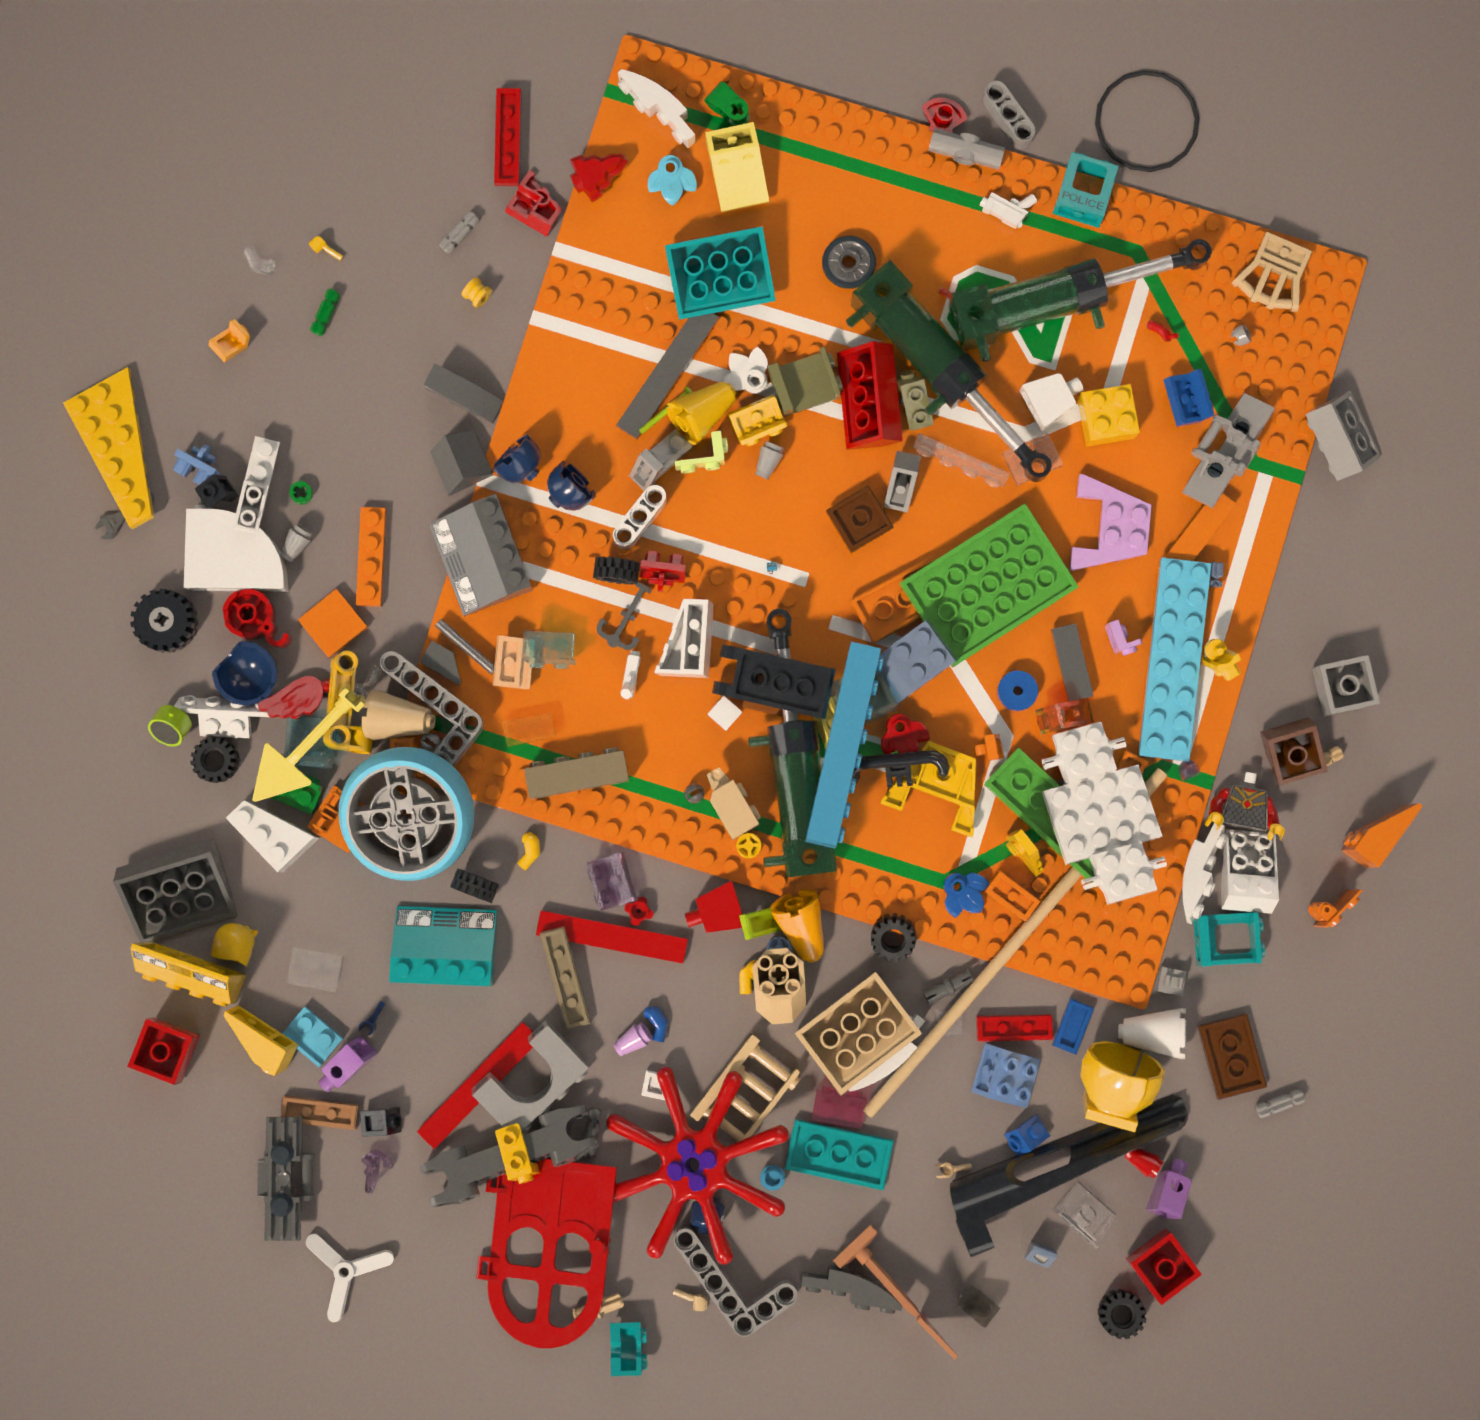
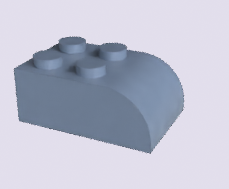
(915, 660)

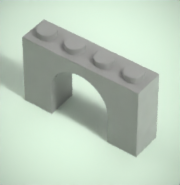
(566, 1069)

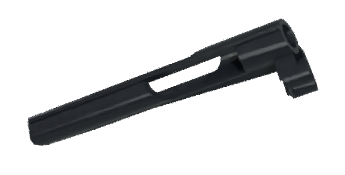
(997, 1190)

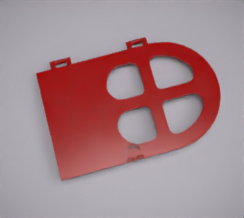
(557, 1202)

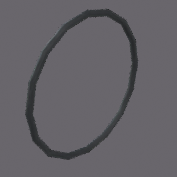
(1141, 168)

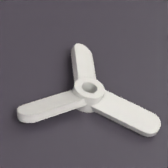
(355, 1267)

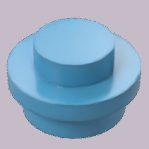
(772, 1177)

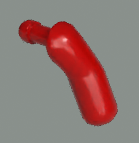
(1161, 330)

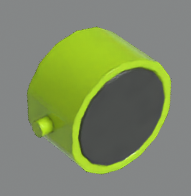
(169, 725)

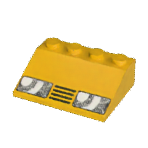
(188, 972)

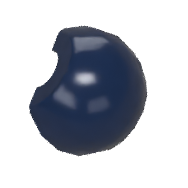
(246, 674)

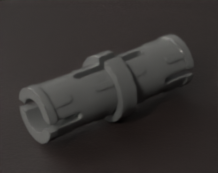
(948, 986)

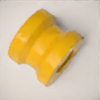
(476, 292)
(748, 845)

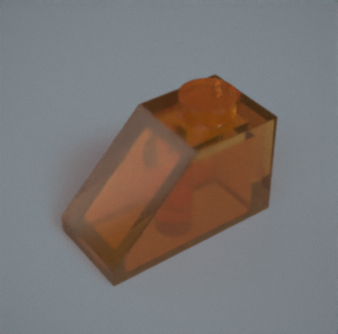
(1064, 716)

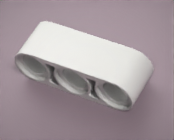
(641, 505)

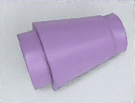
(633, 1039)

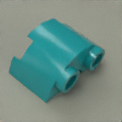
(626, 1349)

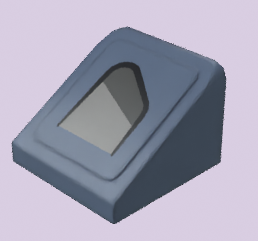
(1041, 1254)

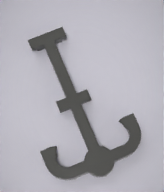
(614, 640)

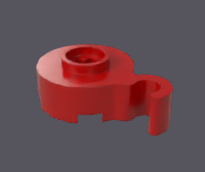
(262, 622)

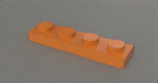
(371, 556)

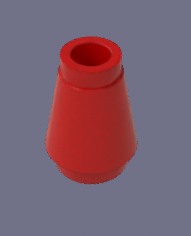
(1145, 1162)

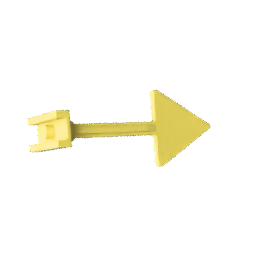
(278, 773)

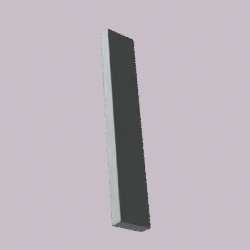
(666, 373)

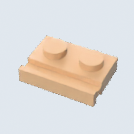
(509, 667)

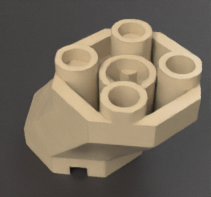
(779, 986)

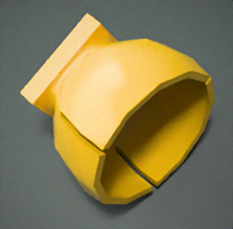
(1111, 1088)

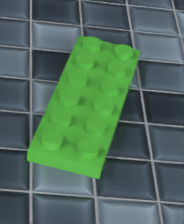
(1020, 787)

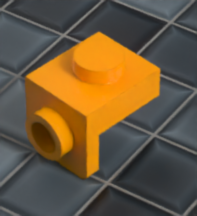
(230, 341)

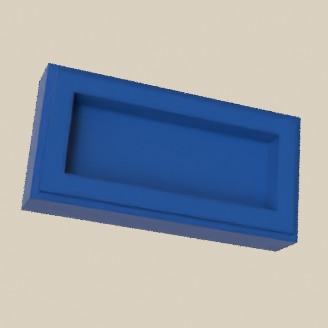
(1072, 1026)

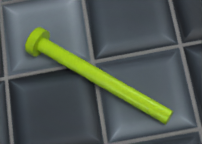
(659, 416)

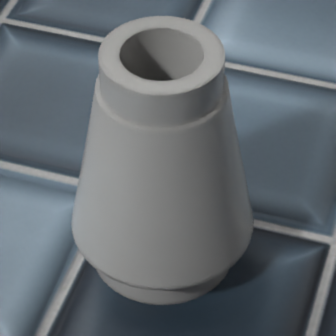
(768, 459)
(295, 542)

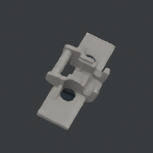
(1235, 454)

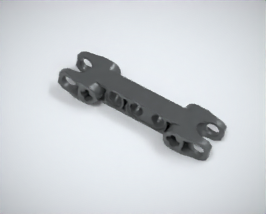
(467, 1171)

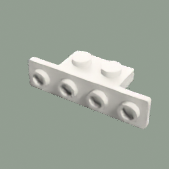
(220, 716)

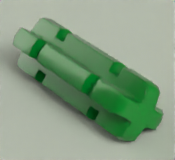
(324, 312)

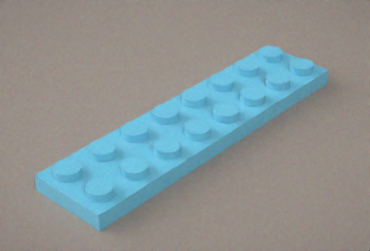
(1174, 659)

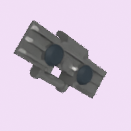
(275, 1178)

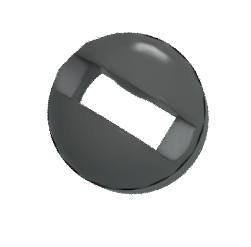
(698, 797)

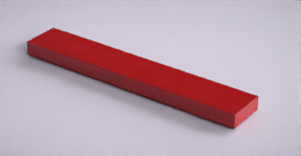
(616, 937)
(462, 1101)

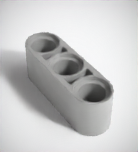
(1008, 103)

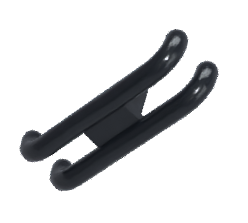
(899, 765)

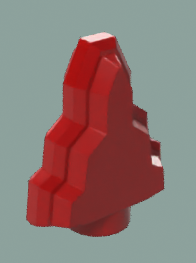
(596, 173)

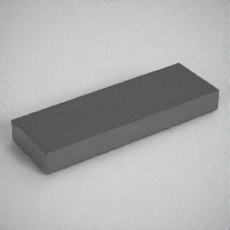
(1072, 662)

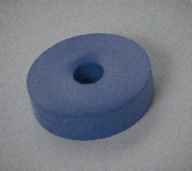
(1007, 696)

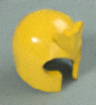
(234, 943)

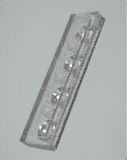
(970, 465)

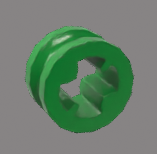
(301, 484)

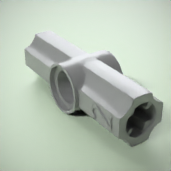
(966, 149)

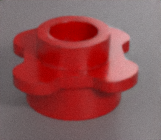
(636, 918)

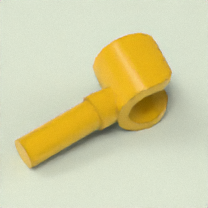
(318, 244)

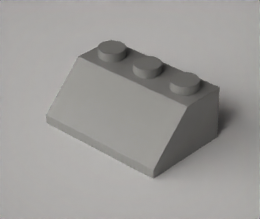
(1343, 436)

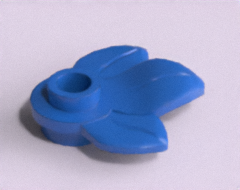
(967, 896)

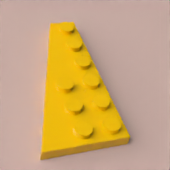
(112, 435)

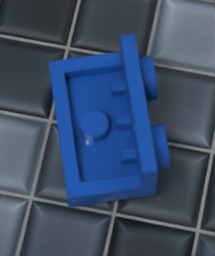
(1189, 398)

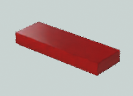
(1014, 1027)

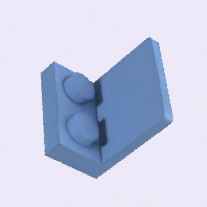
(1005, 1076)

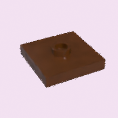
(859, 519)

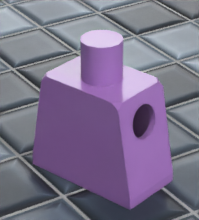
(347, 1063)
(1168, 1201)

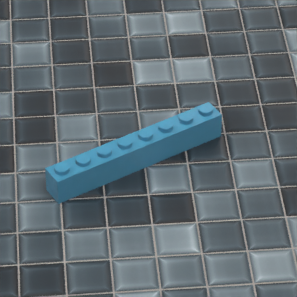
(843, 745)

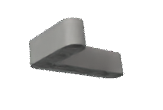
(439, 704)
(727, 1288)

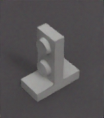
(658, 460)

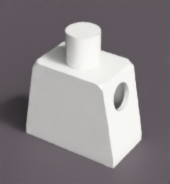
(1050, 398)

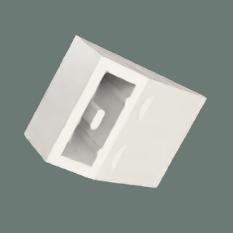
(1249, 872)

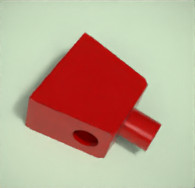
(717, 910)

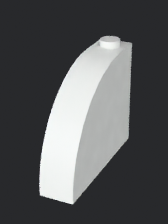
(229, 558)

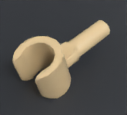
(950, 1169)
(699, 1300)

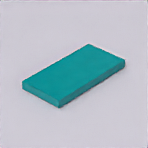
(839, 1154)

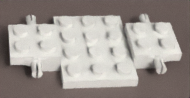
(1102, 813)

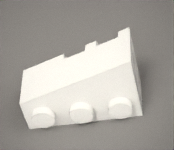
(689, 642)
(270, 835)

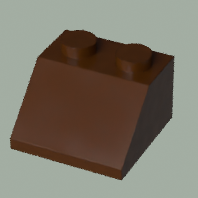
(1294, 751)

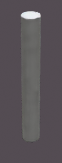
(465, 646)

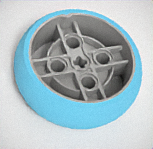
(399, 769)

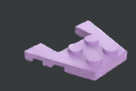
(1121, 529)

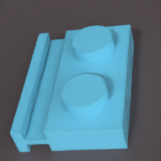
(313, 1035)

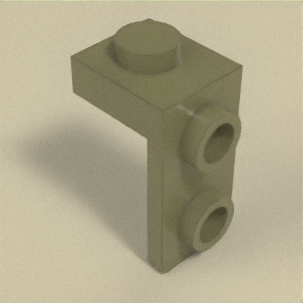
(915, 399)

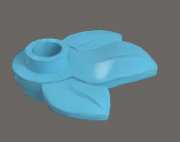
(673, 182)

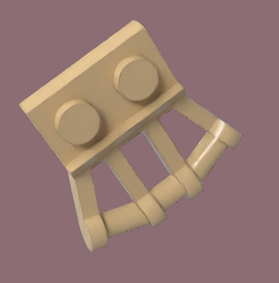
(1283, 259)

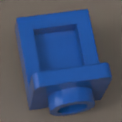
(1027, 1135)

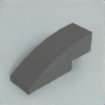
(463, 393)

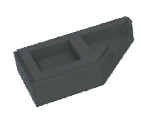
(442, 662)

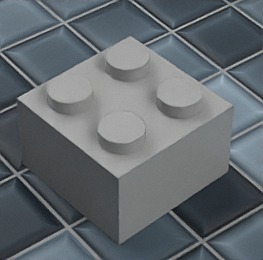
(1346, 685)

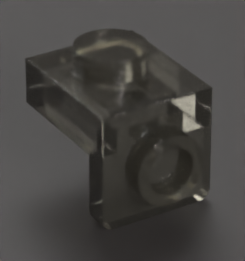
(977, 1305)

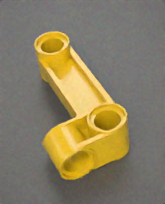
(352, 736)

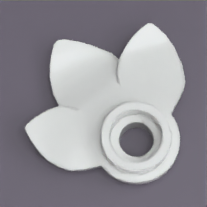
(745, 369)

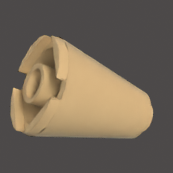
(394, 717)

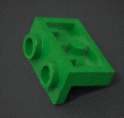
(304, 798)

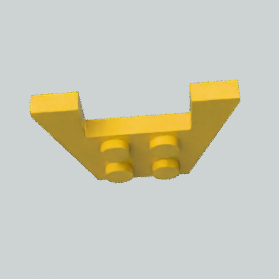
(955, 787)

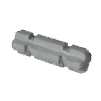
(459, 232)
(1280, 1103)

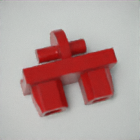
(661, 572)

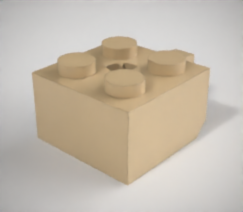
(730, 804)

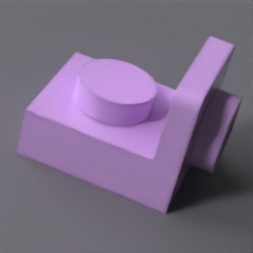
(1117, 636)

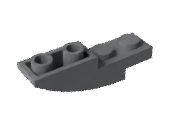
(863, 1290)

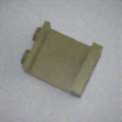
(805, 383)

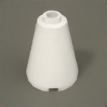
(1156, 1032)

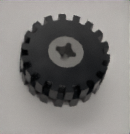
(174, 627)

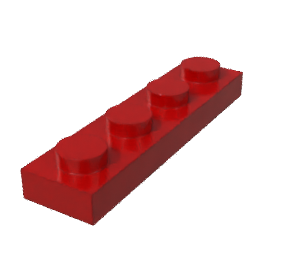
(507, 137)

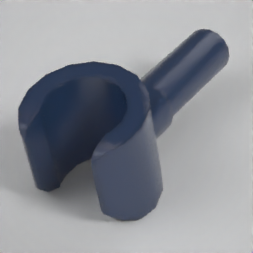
(372, 1019)

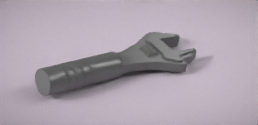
(112, 523)

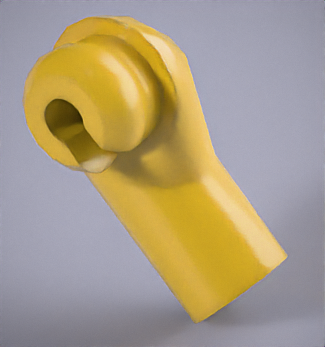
(532, 850)
(746, 978)

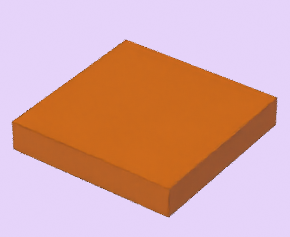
(332, 623)

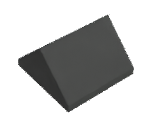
(460, 461)

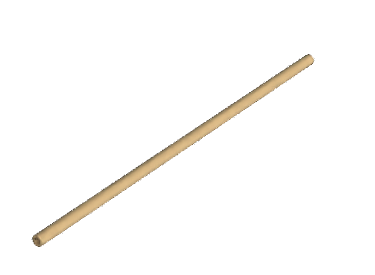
(985, 977)

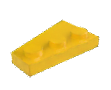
(1021, 845)

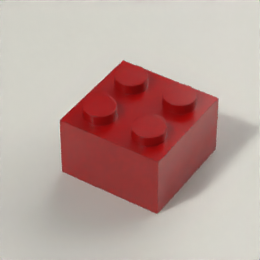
(163, 1051)
(1163, 1266)

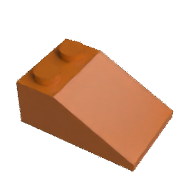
(1376, 840)

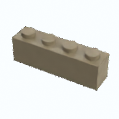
(576, 774)

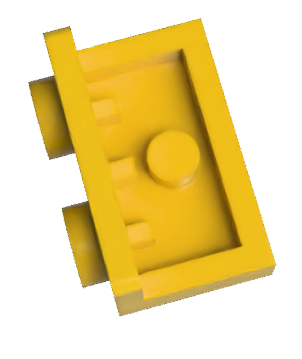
(757, 420)

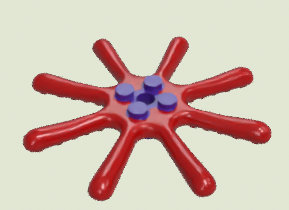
(713, 1162)

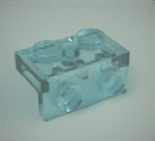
(548, 648)

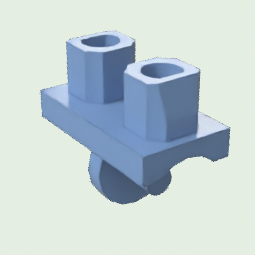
(185, 463)

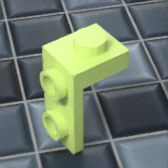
(710, 463)

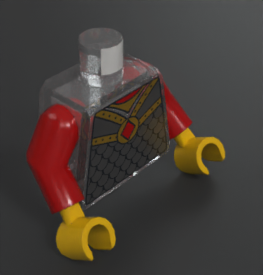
(1245, 808)

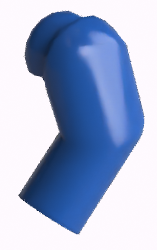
(659, 1022)

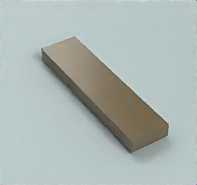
(565, 977)

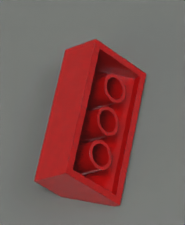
(869, 396)

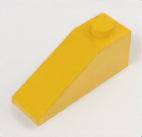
(262, 1042)

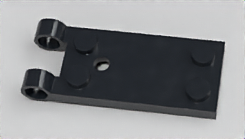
(786, 682)

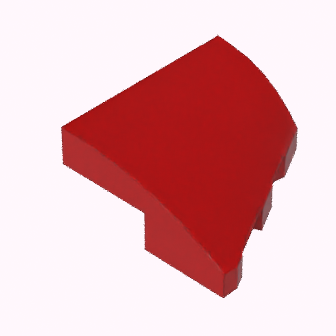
(534, 206)

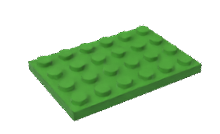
(990, 583)

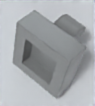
(1171, 981)

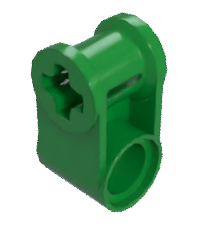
(726, 102)

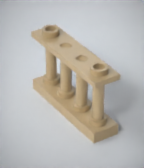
(749, 1049)

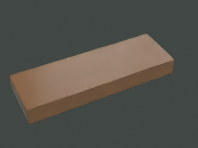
(321, 1112)

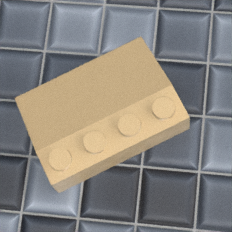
(858, 1033)

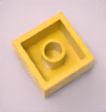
(1108, 415)

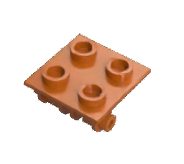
(326, 820)
(1328, 914)

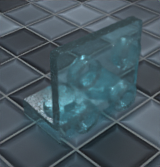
(318, 755)

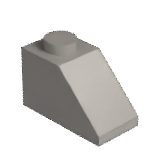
(902, 481)

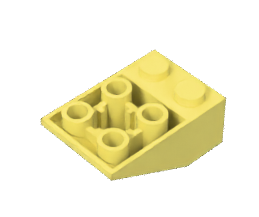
(737, 166)

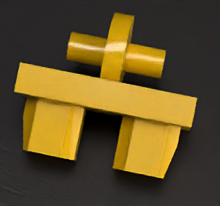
(1221, 659)

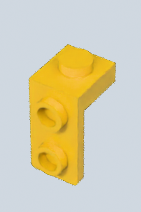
(515, 1154)

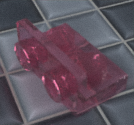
(837, 1108)

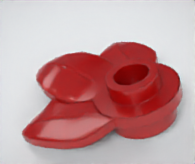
(905, 739)

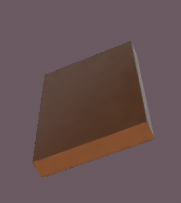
(1232, 1056)

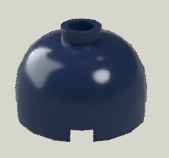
(519, 461)
(569, 488)

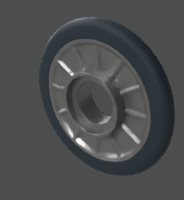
(841, 248)

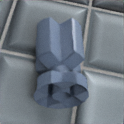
(1216, 573)

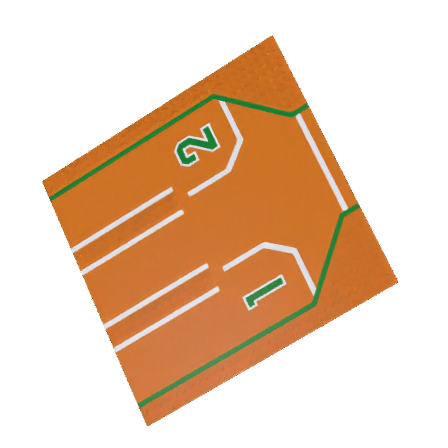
(607, 324)

